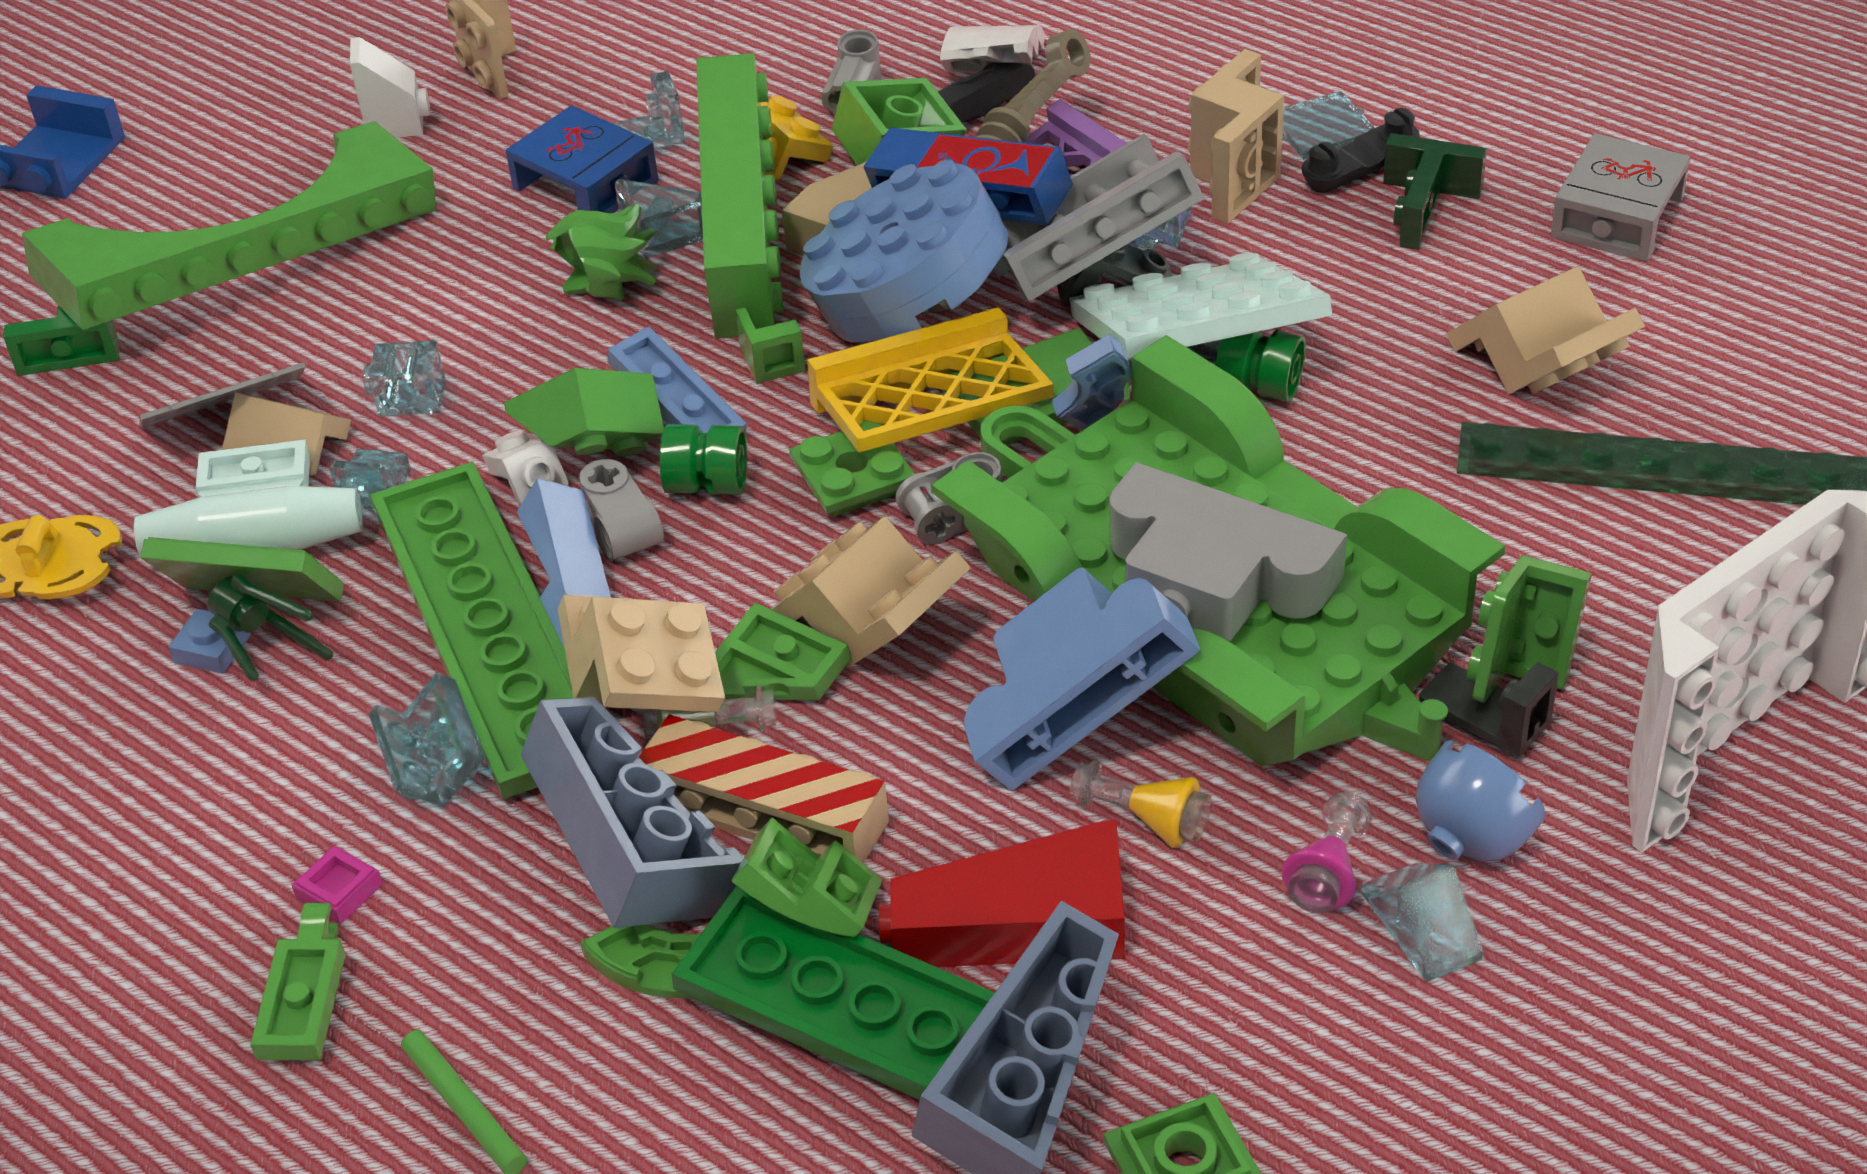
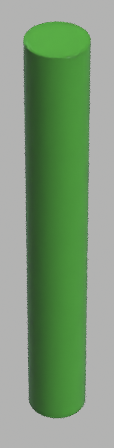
(464, 1103)

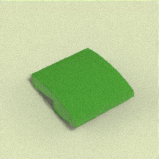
(818, 891)

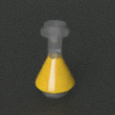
(1169, 807)

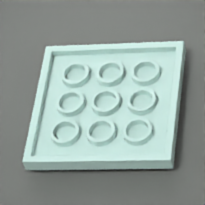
(1200, 304)

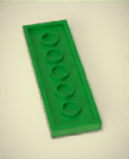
(831, 992)

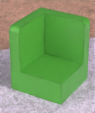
(770, 350)

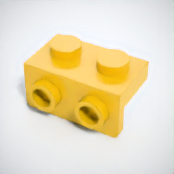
(794, 135)

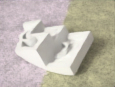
(974, 47)

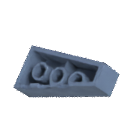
(622, 821)
(1011, 1071)

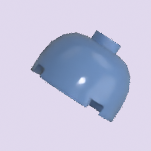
(1475, 805)

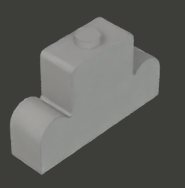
(1221, 551)

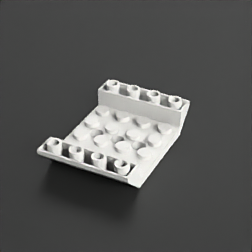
(1740, 640)

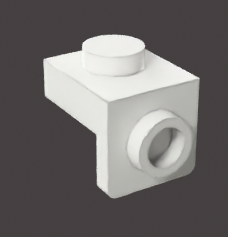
(523, 460)

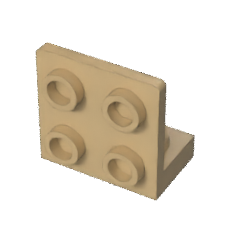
(482, 37)

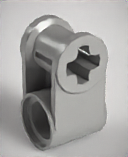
(930, 508)
(618, 510)

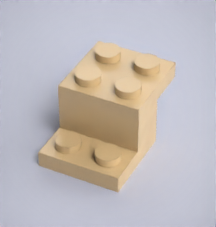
(1236, 135)
(1546, 333)
(867, 587)
(640, 653)

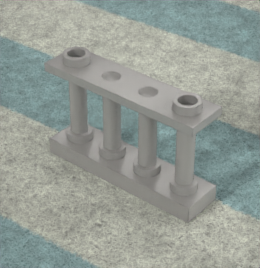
(1101, 213)

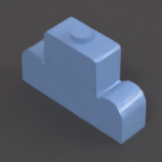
(1071, 668)

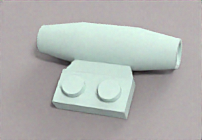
(257, 500)

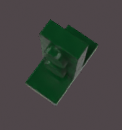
(1425, 171)

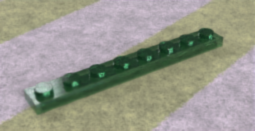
(1655, 464)

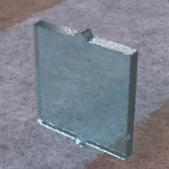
(1323, 119)

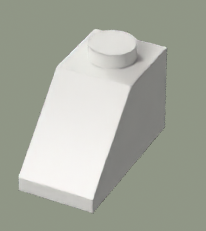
(387, 90)

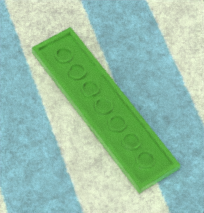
(477, 610)

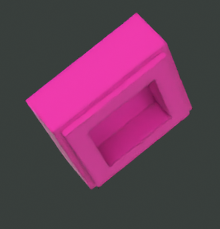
(338, 880)

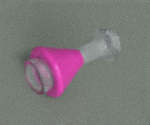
(1321, 874)

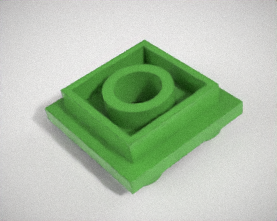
(828, 466)
(1192, 1127)

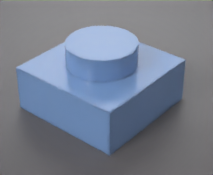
(201, 646)

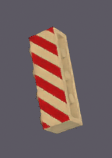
(747, 783)

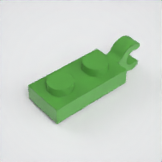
(300, 990)

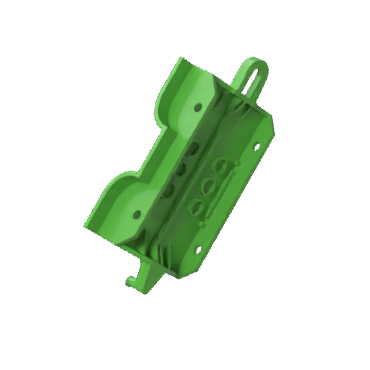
(1279, 677)

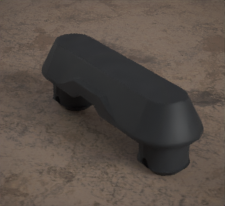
(987, 89)
(1336, 166)

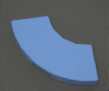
(1097, 383)

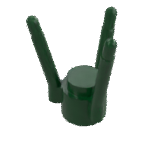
(243, 607)

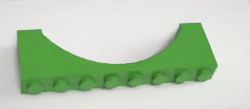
(117, 272)

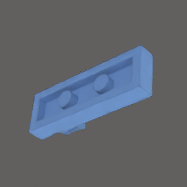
(679, 389)

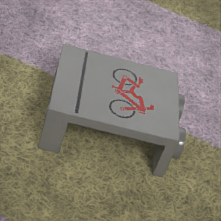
(1618, 196)

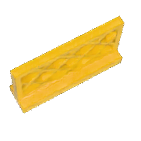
(907, 363)

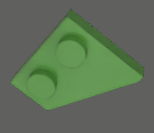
(779, 657)

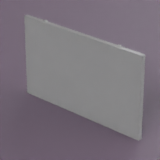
(220, 396)

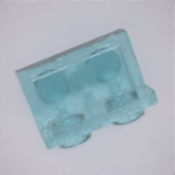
(430, 744)

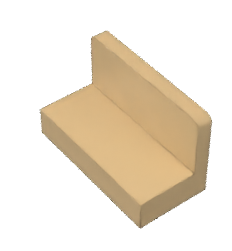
(265, 421)

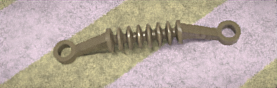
(1013, 119)

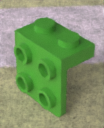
(1529, 620)

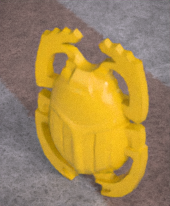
(54, 555)

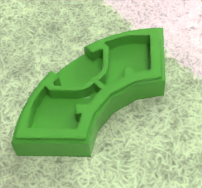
(639, 957)

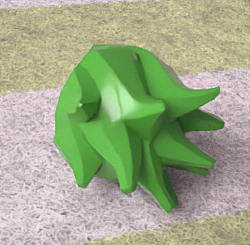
(602, 251)

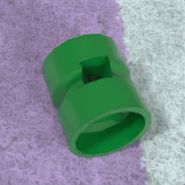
(1265, 362)
(703, 459)

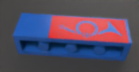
(1020, 177)

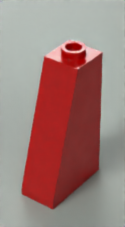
(999, 900)

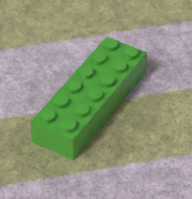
(737, 193)

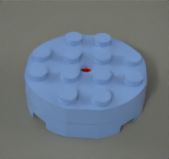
(903, 251)

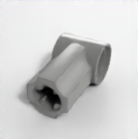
(856, 61)

